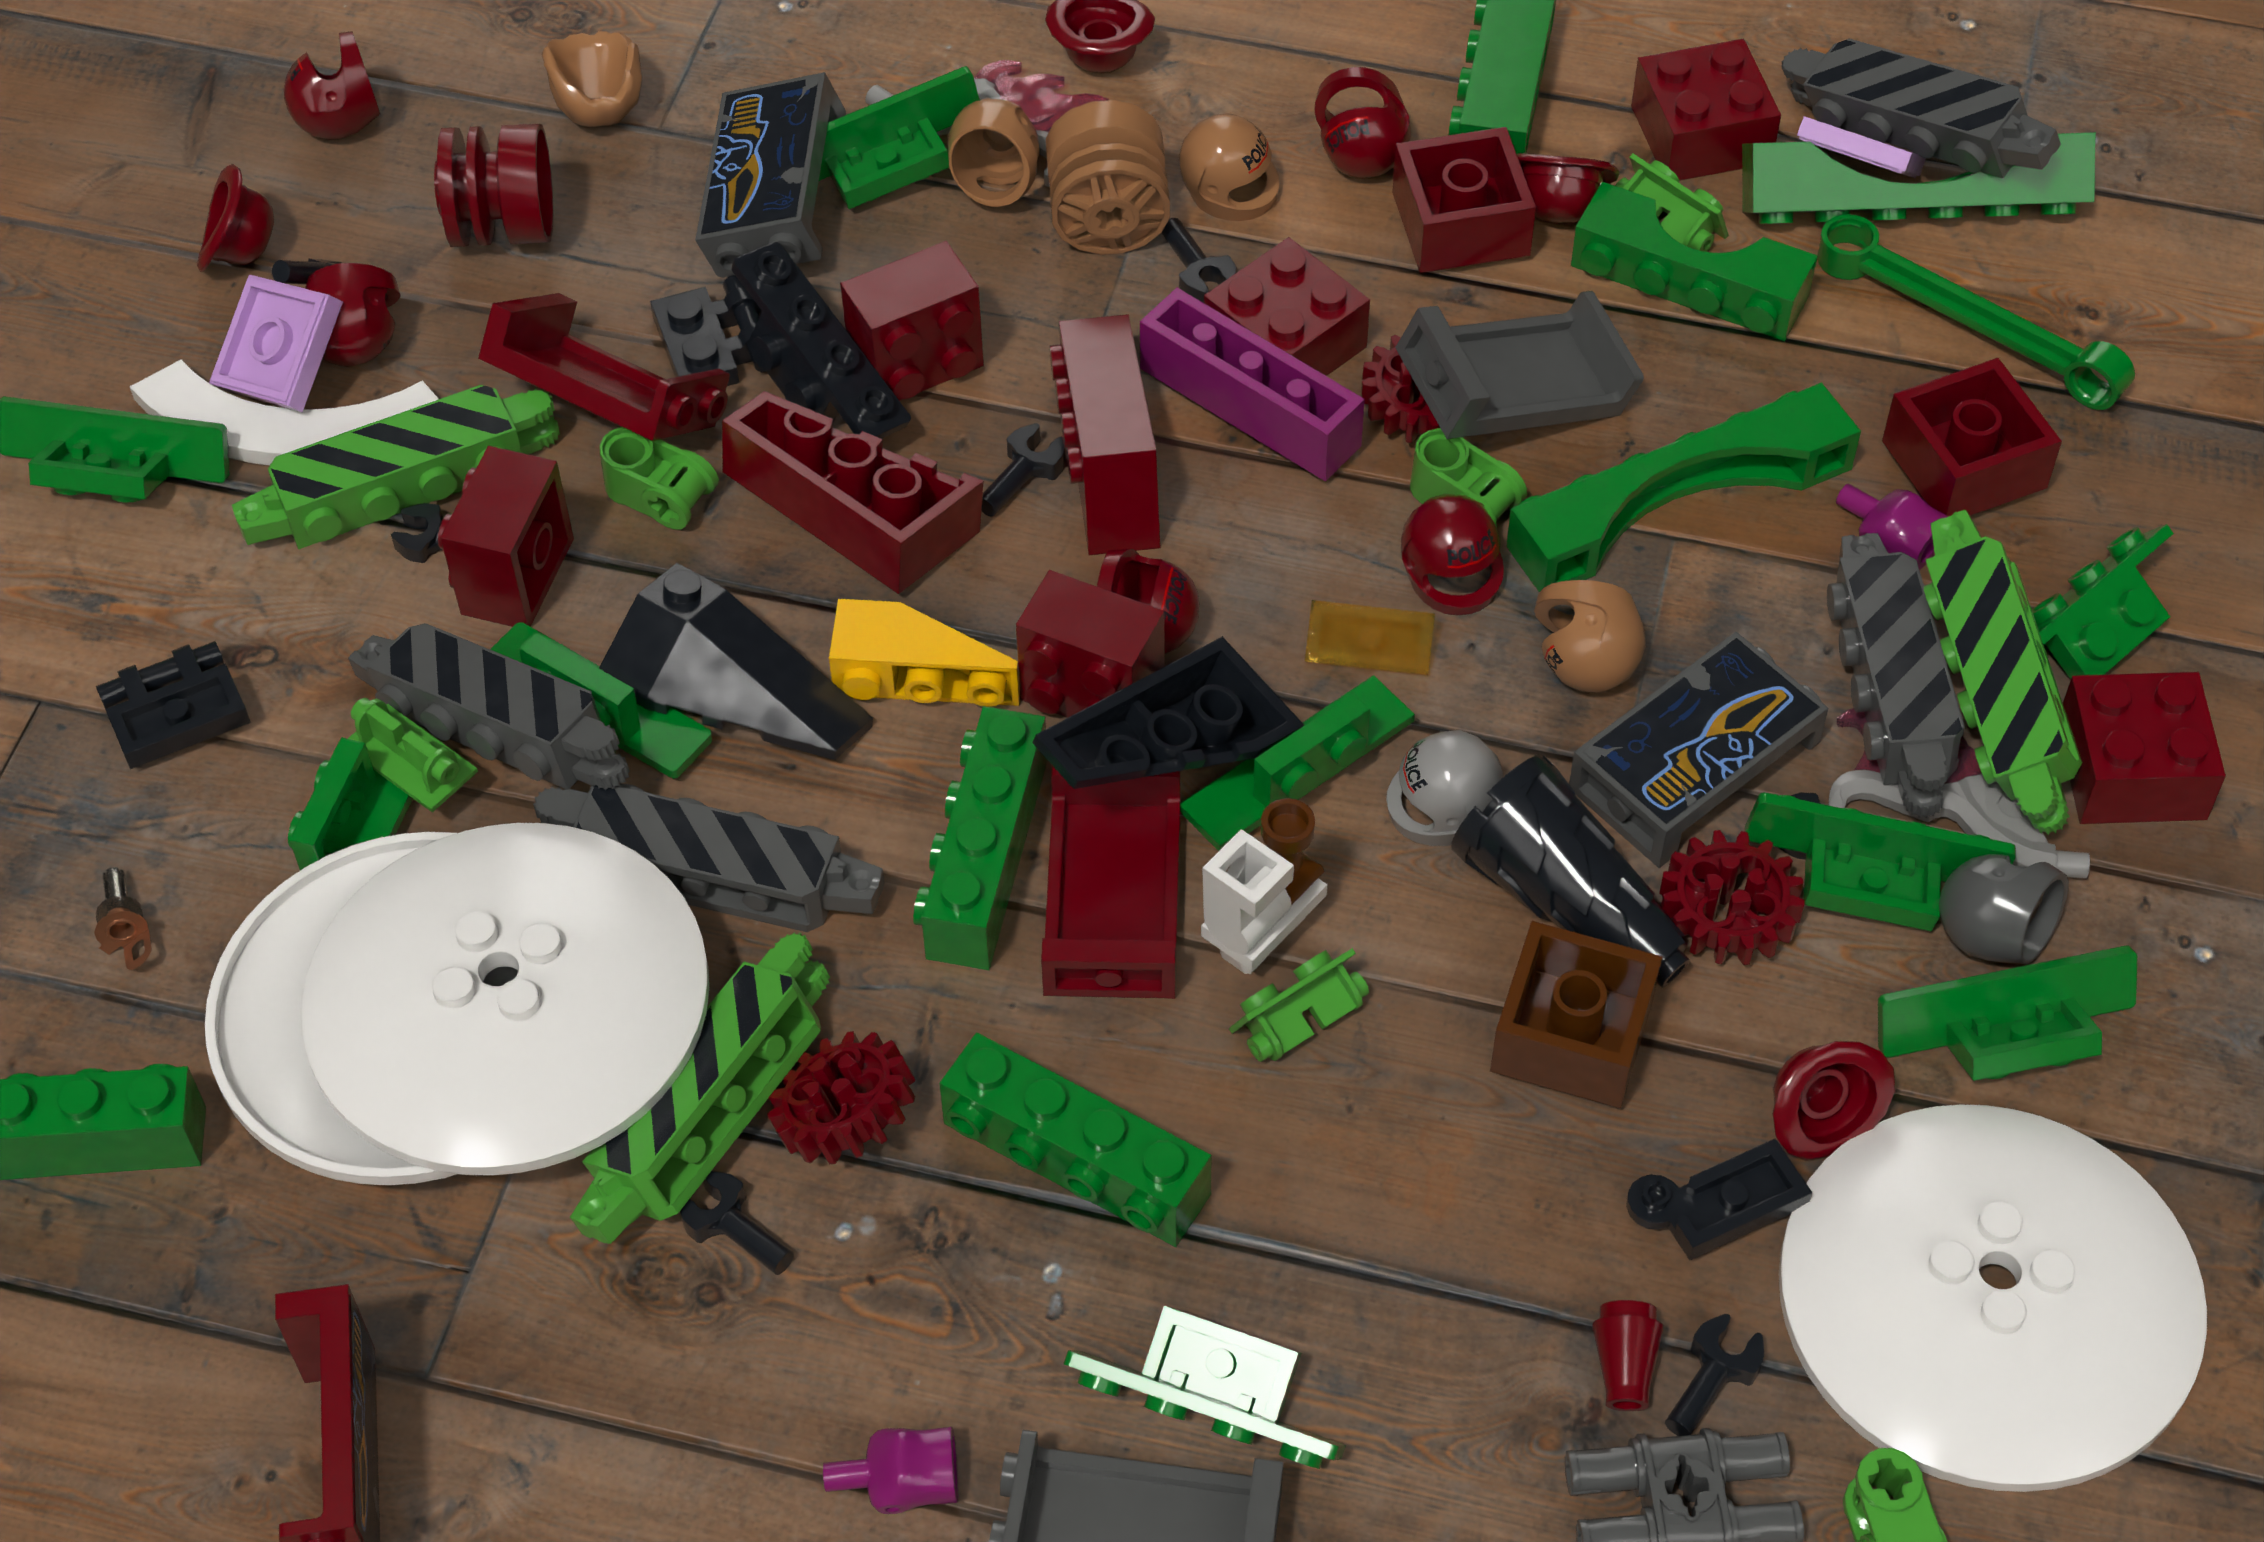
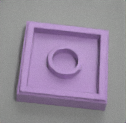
(1860, 147)
(276, 342)

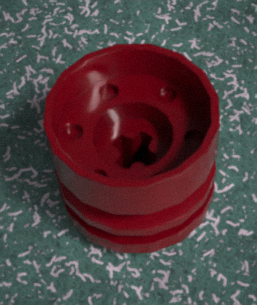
(502, 184)

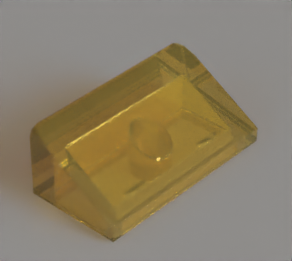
(1370, 637)

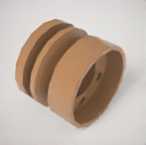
(1107, 177)

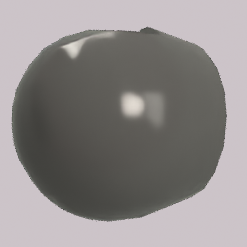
(1991, 903)

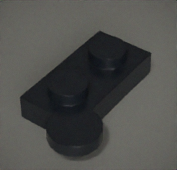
(1721, 1200)

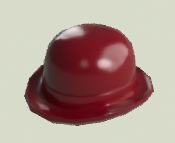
(1099, 32)
(1563, 184)
(236, 223)
(1830, 1097)

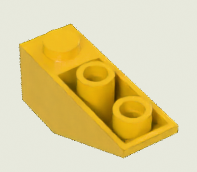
(906, 655)

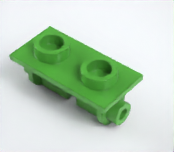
(1690, 214)
(409, 754)
(1277, 1017)

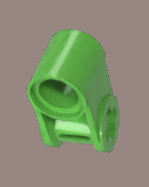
(1463, 469)
(654, 476)
(1886, 1520)

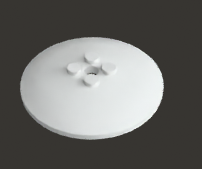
(257, 1027)
(519, 1070)
(1977, 1378)

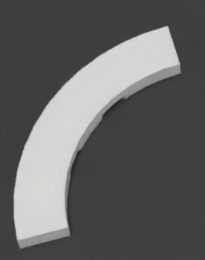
(261, 431)

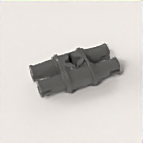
(1701, 1468)

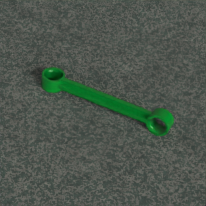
(1976, 312)

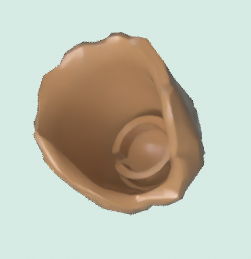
(594, 76)

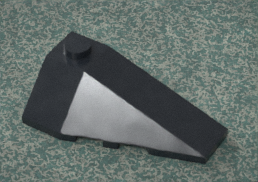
(712, 656)
(1177, 719)

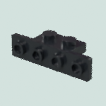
(810, 349)

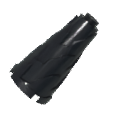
(1565, 864)

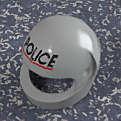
(1444, 780)

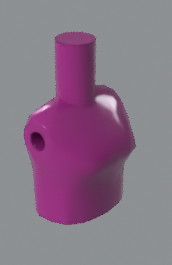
(1898, 518)
(901, 1469)

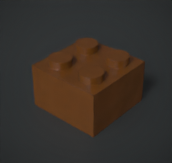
(1575, 1014)

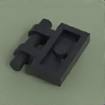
(694, 333)
(172, 703)

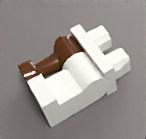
(1264, 888)

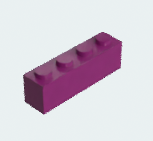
(1251, 384)

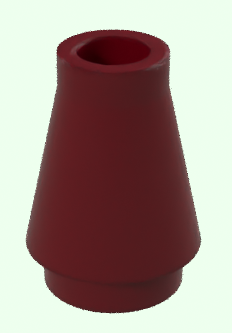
(1627, 1351)

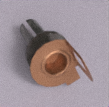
(121, 920)

